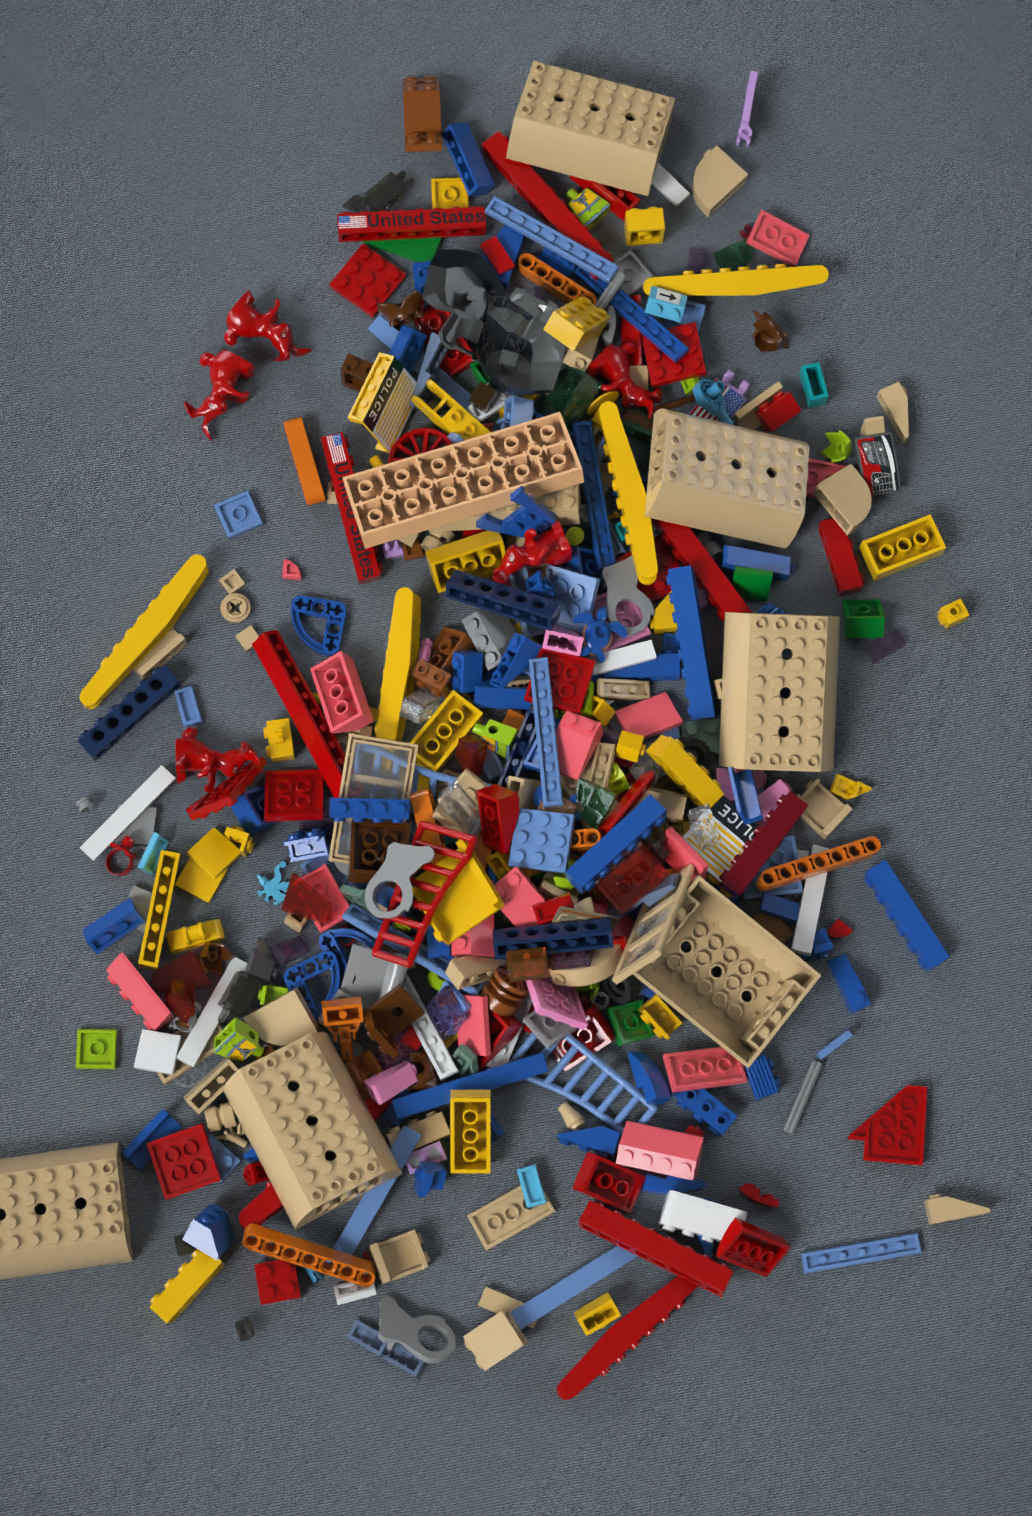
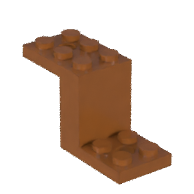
(422, 114)

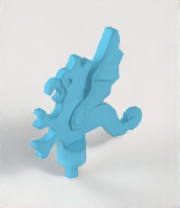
(272, 887)

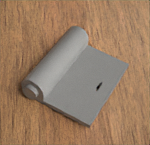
(372, 975)

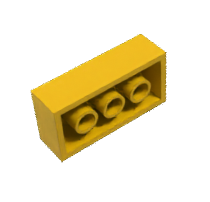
(577, 323)
(902, 547)
(472, 555)
(441, 733)
(685, 771)
(470, 1131)
(186, 1286)

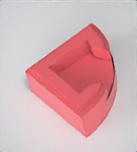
(291, 571)

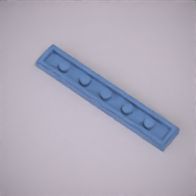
(861, 1253)

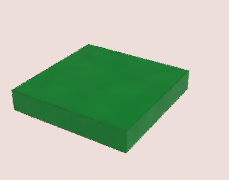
(752, 583)
(627, 1023)

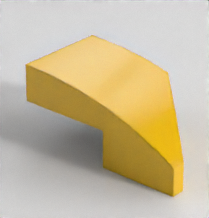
(847, 788)

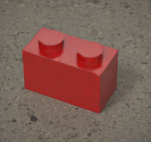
(777, 410)

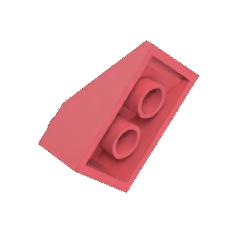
(576, 743)
(519, 896)

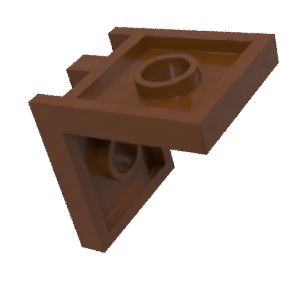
(385, 1025)

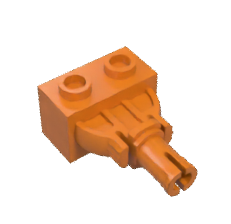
(342, 1018)

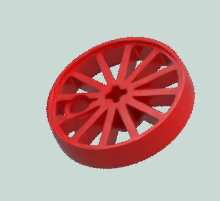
(411, 436)

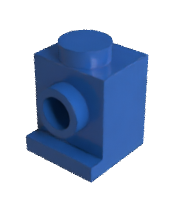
(539, 586)

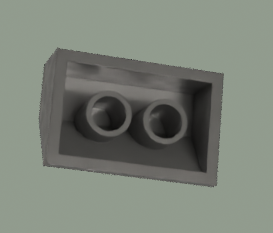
(490, 635)

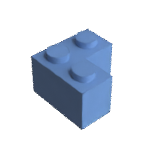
(516, 411)

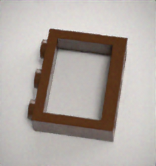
(355, 370)

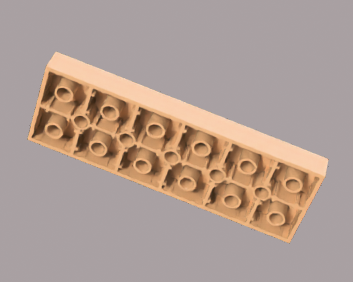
(462, 479)

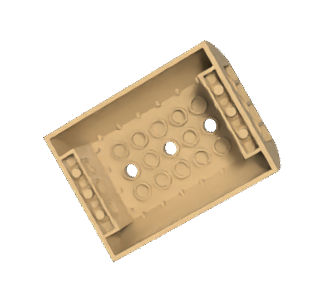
(587, 142)
(715, 494)
(752, 687)
(748, 962)
(294, 1150)
(63, 1235)

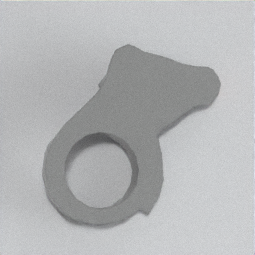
(621, 583)
(400, 864)
(399, 1327)

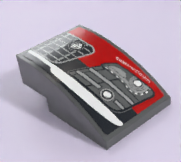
(878, 462)

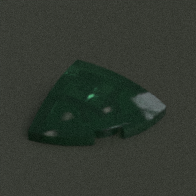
(734, 255)
(594, 801)

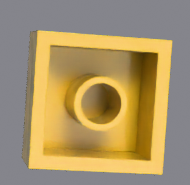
(644, 226)

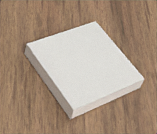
(157, 1052)

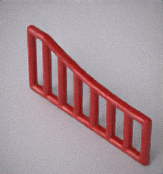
(439, 891)

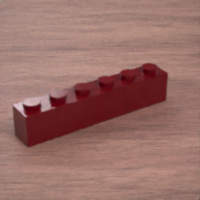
(763, 844)

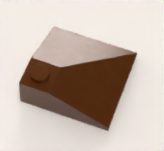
(369, 847)

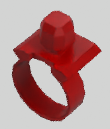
(127, 843)

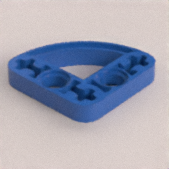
(332, 619)
(349, 932)
(301, 982)

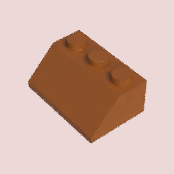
(444, 646)

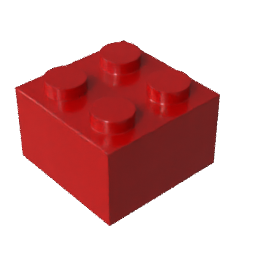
(277, 1282)

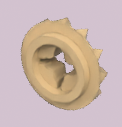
(235, 599)

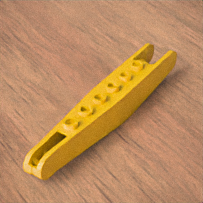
(741, 281)
(455, 420)
(630, 493)
(146, 632)
(399, 663)

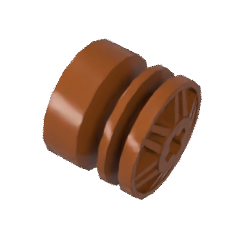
(503, 995)

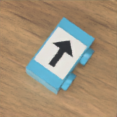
(666, 304)

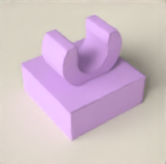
(392, 549)

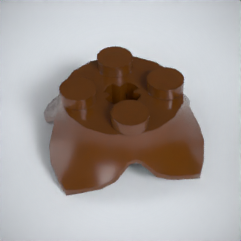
(406, 311)

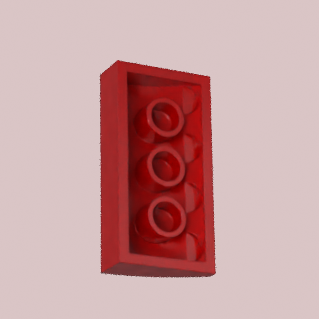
(454, 360)
(752, 1247)

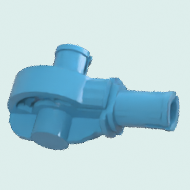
(712, 399)

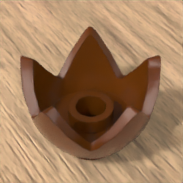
(213, 956)

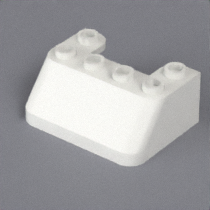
(697, 1216)

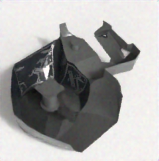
(465, 287)
(518, 352)

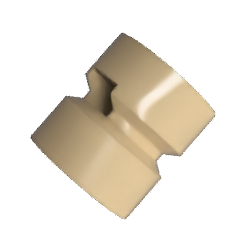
(437, 539)
(220, 1117)

